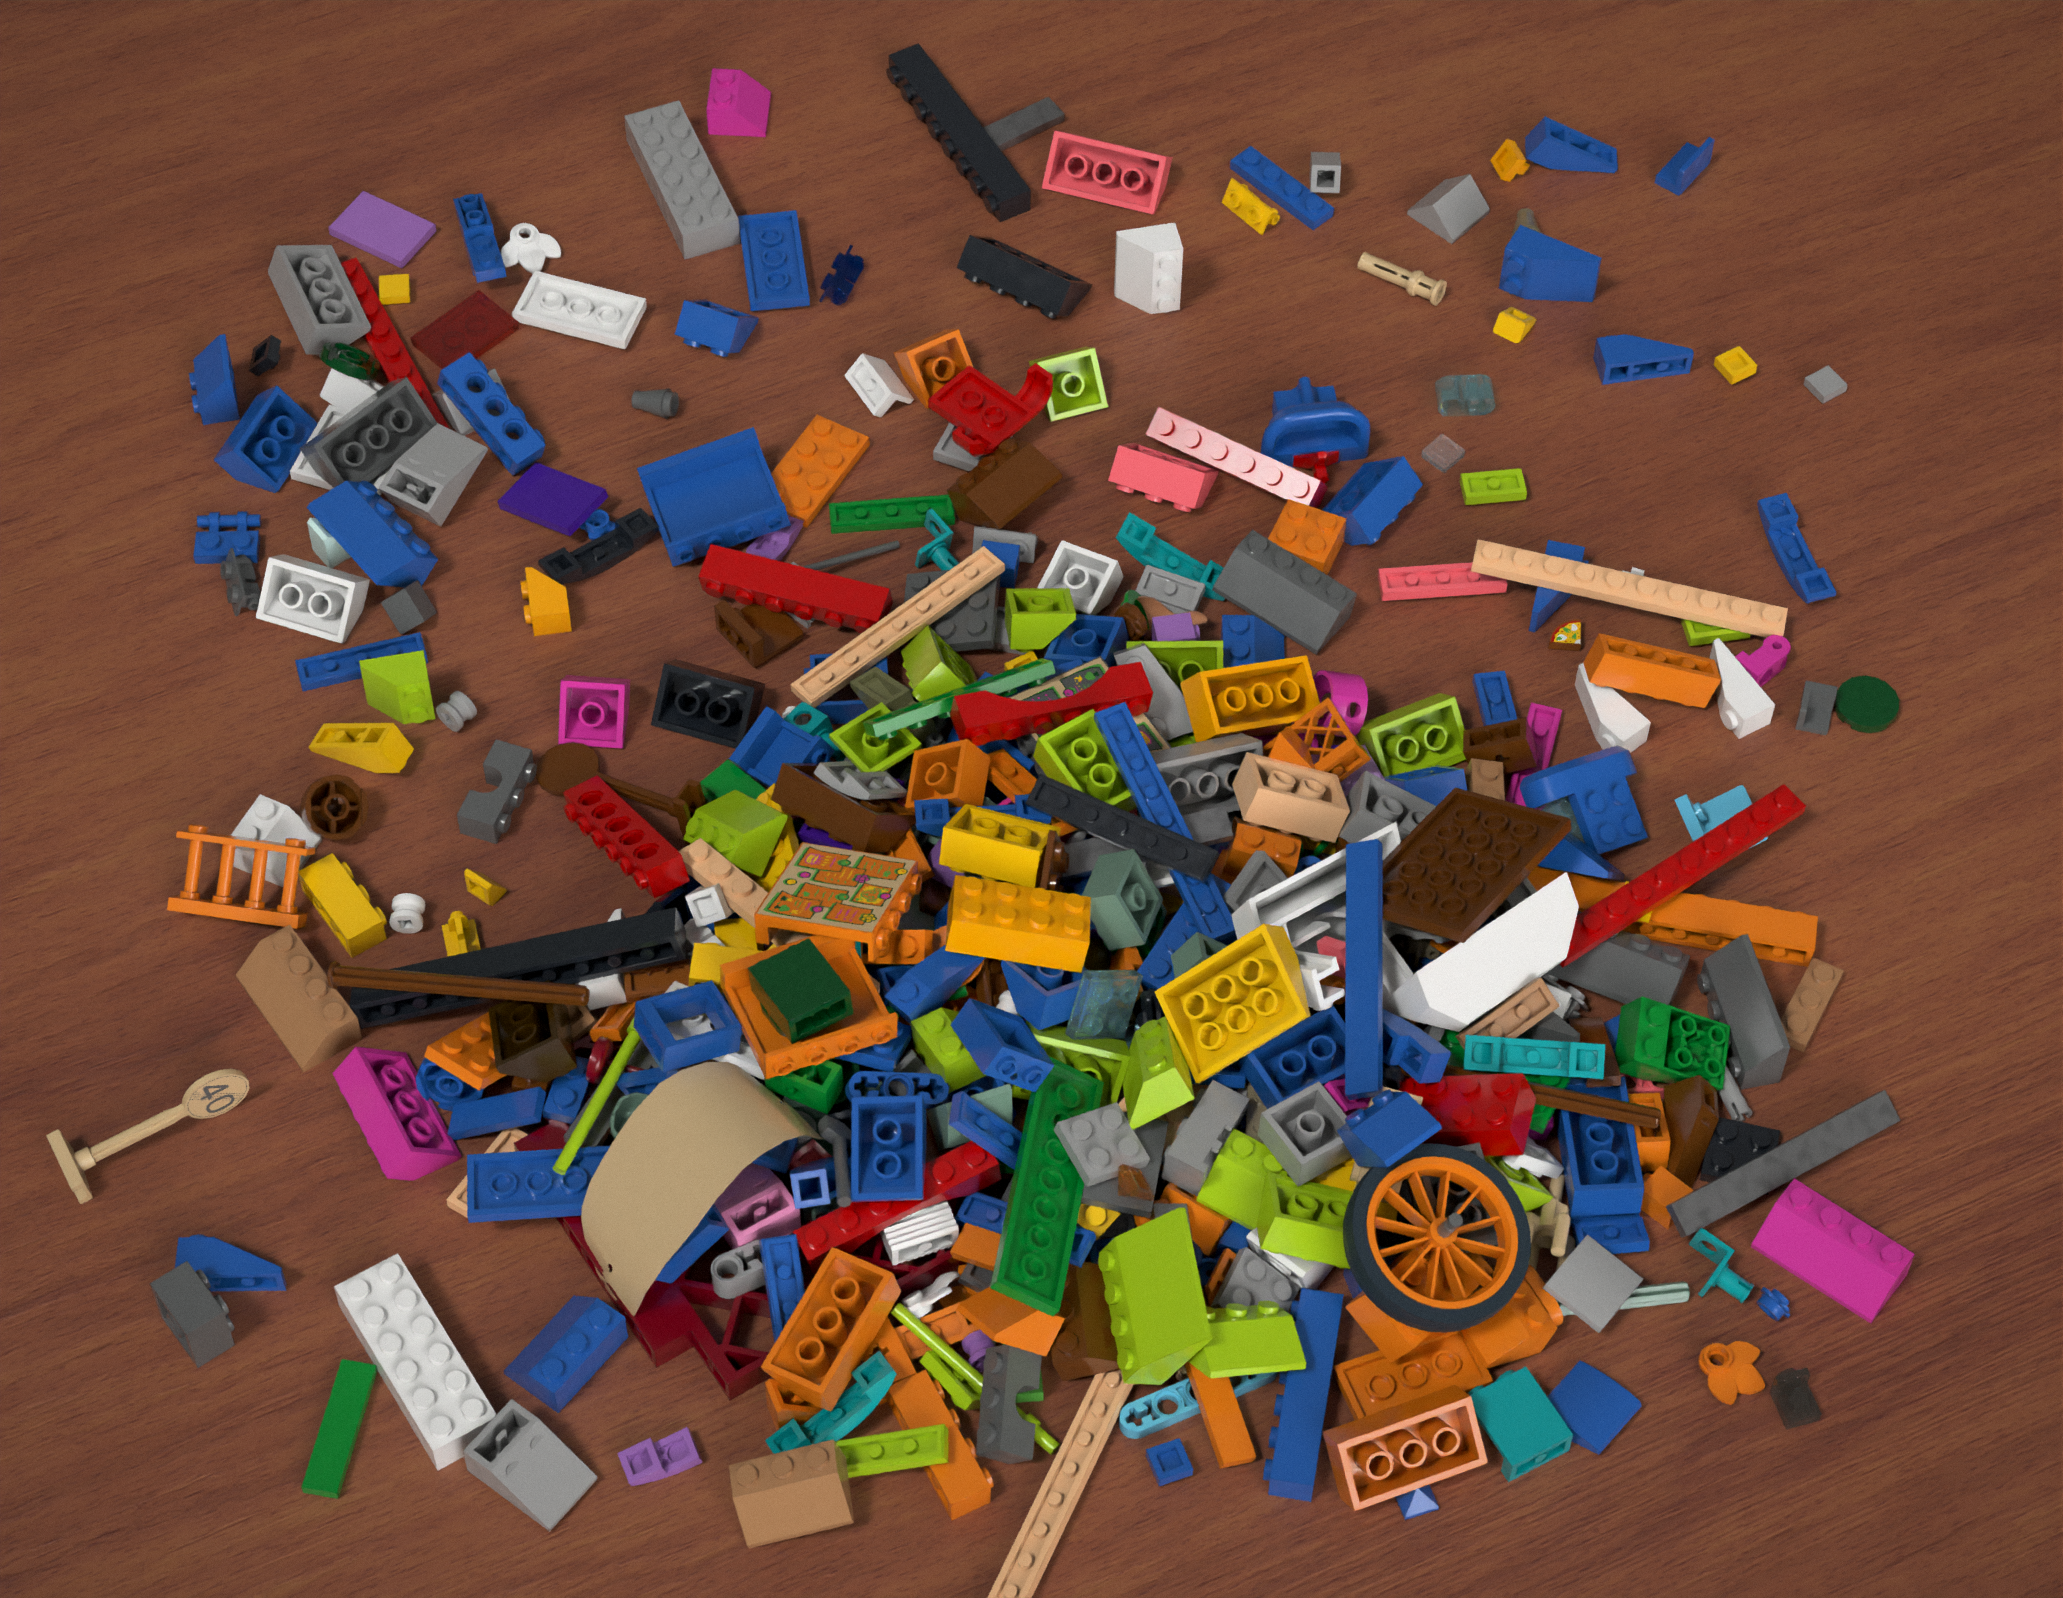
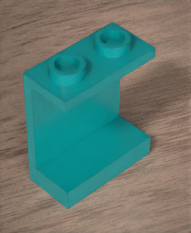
(1520, 1422)

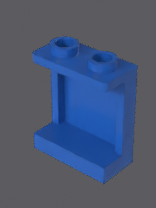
(777, 742)

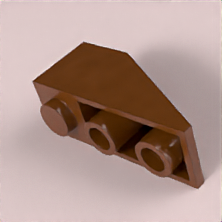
(1691, 1121)

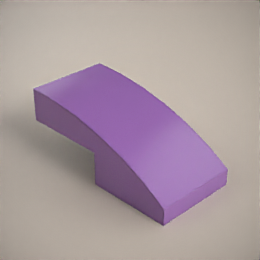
(777, 543)
(661, 1459)

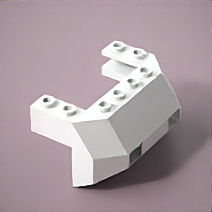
(1315, 907)
(1497, 961)

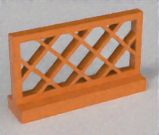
(1339, 761)

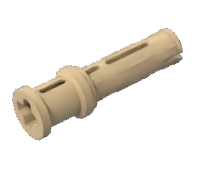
(1416, 280)

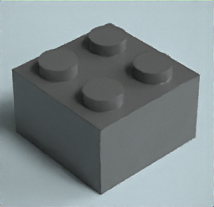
(193, 1313)

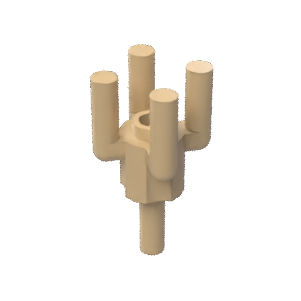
(1551, 1225)

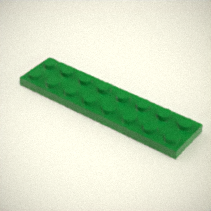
(1044, 1194)

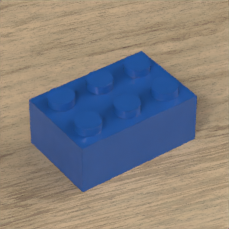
(1298, 1058)

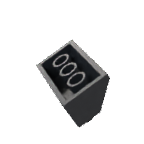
(1022, 276)

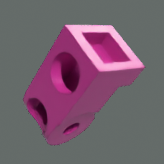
(1766, 660)

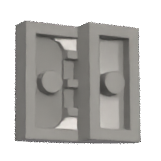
(866, 785)
(1593, 1283)

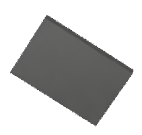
(1105, 1193)

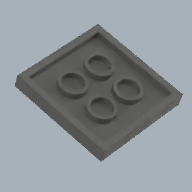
(967, 625)

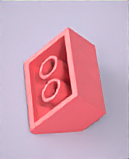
(1162, 476)

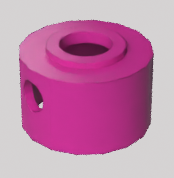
(1344, 690)

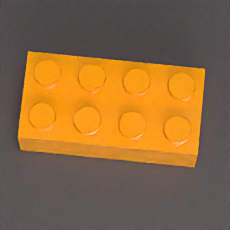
(1249, 698)
(1018, 923)

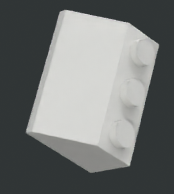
(1149, 268)
(311, 597)

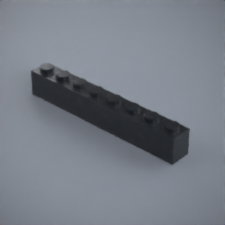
(959, 133)

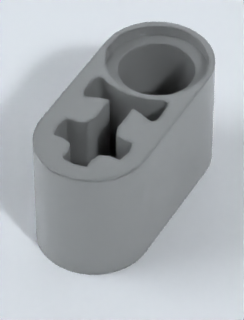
(733, 1262)

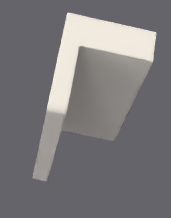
(876, 384)
(347, 391)

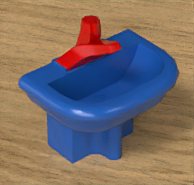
(1314, 429)

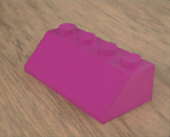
(393, 1114)
(1833, 1250)

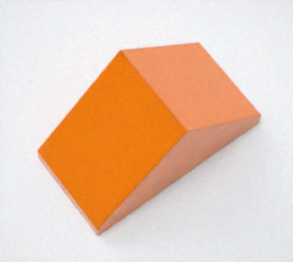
(785, 1405)

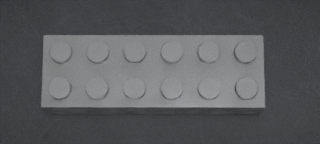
(682, 180)

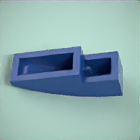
(1413, 1049)

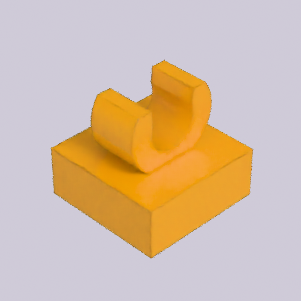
(1509, 161)

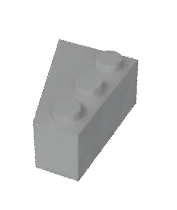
(1167, 705)
(1203, 1136)

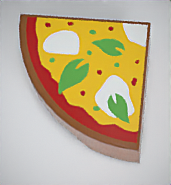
(1566, 636)

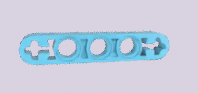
(1185, 1403)

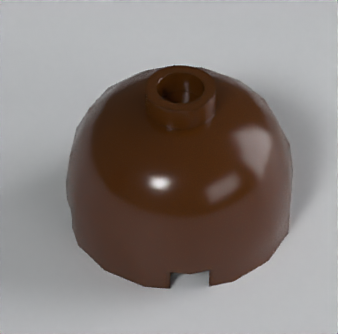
(334, 807)

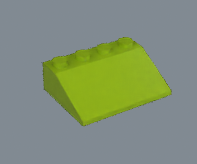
(1154, 1298)

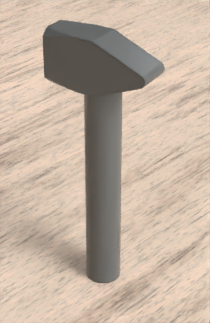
(840, 1136)

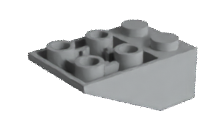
(433, 473)
(528, 1465)

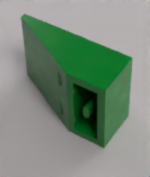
(1670, 1044)

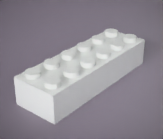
(415, 1359)

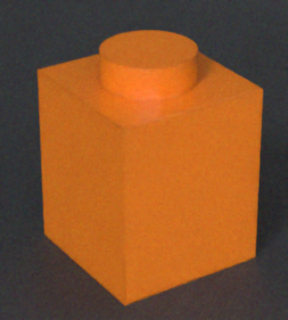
(1659, 1191)

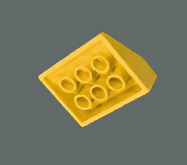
(1235, 1000)

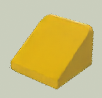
(1513, 324)
(483, 887)

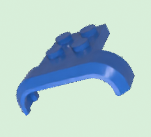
(1597, 795)

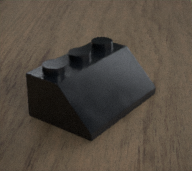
(706, 703)

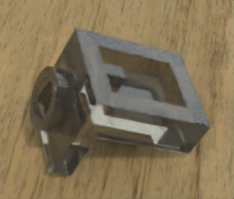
(1794, 1398)

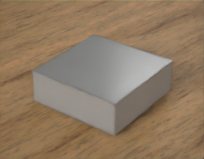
(1825, 384)

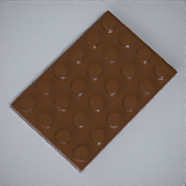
(1465, 862)

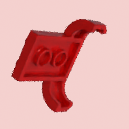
(987, 410)

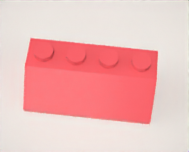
(1106, 172)

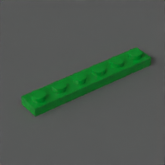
(917, 714)

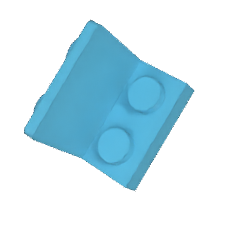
(1705, 817)

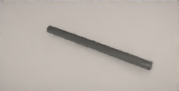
(853, 556)

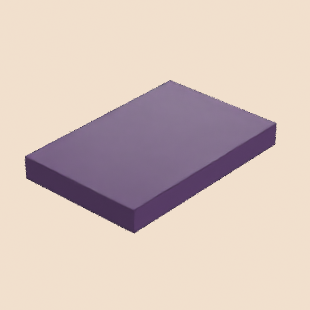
(382, 229)

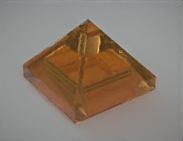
(1133, 1183)

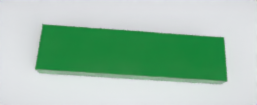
(888, 513)
(339, 1429)

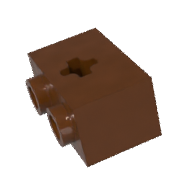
(1502, 742)

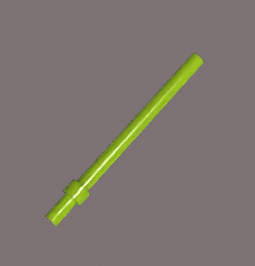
(598, 1100)
(967, 1371)

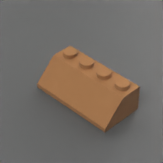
(297, 1000)

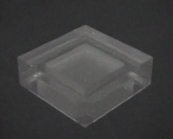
(1443, 453)

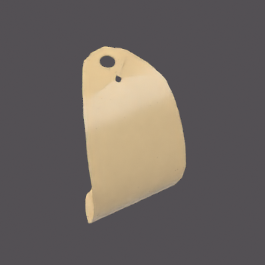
(674, 1165)

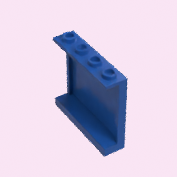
(713, 496)

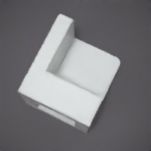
(708, 905)

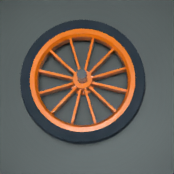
(1437, 1239)

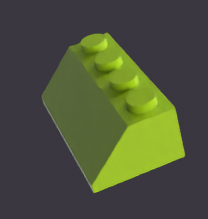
(934, 666)

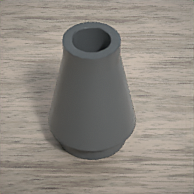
(657, 402)

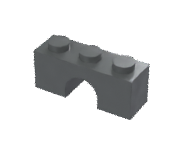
(489, 814)
(1001, 1430)

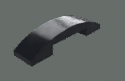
(602, 553)

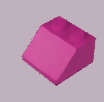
(737, 104)
(593, 711)

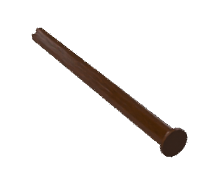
(457, 985)
(1580, 1102)

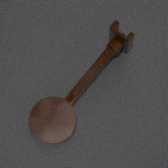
(576, 762)

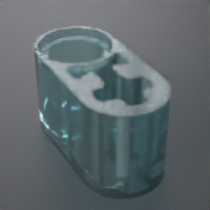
(1465, 395)

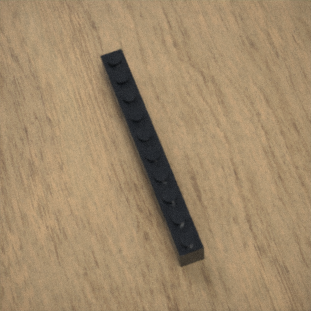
(556, 957)

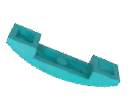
(1150, 550)
(1534, 1056)
(853, 1406)

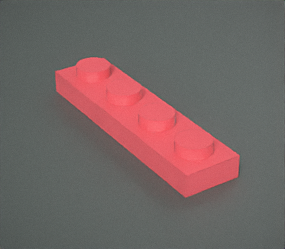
(1436, 581)

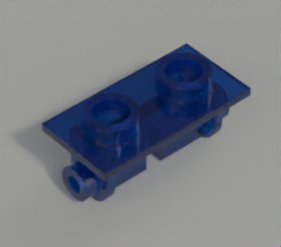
(845, 267)

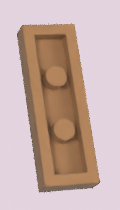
(1810, 1002)
(1515, 1013)

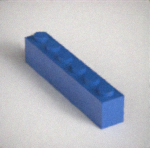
(1304, 1397)

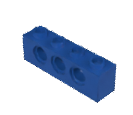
(513, 453)

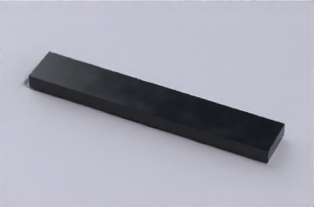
(1122, 828)

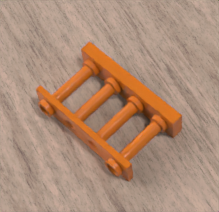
(221, 903)

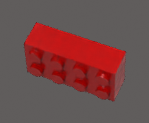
(1478, 1110)

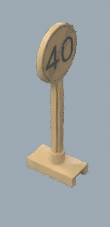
(204, 1099)

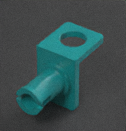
(937, 549)
(818, 725)
(1722, 1275)

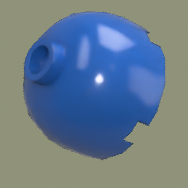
(443, 1086)

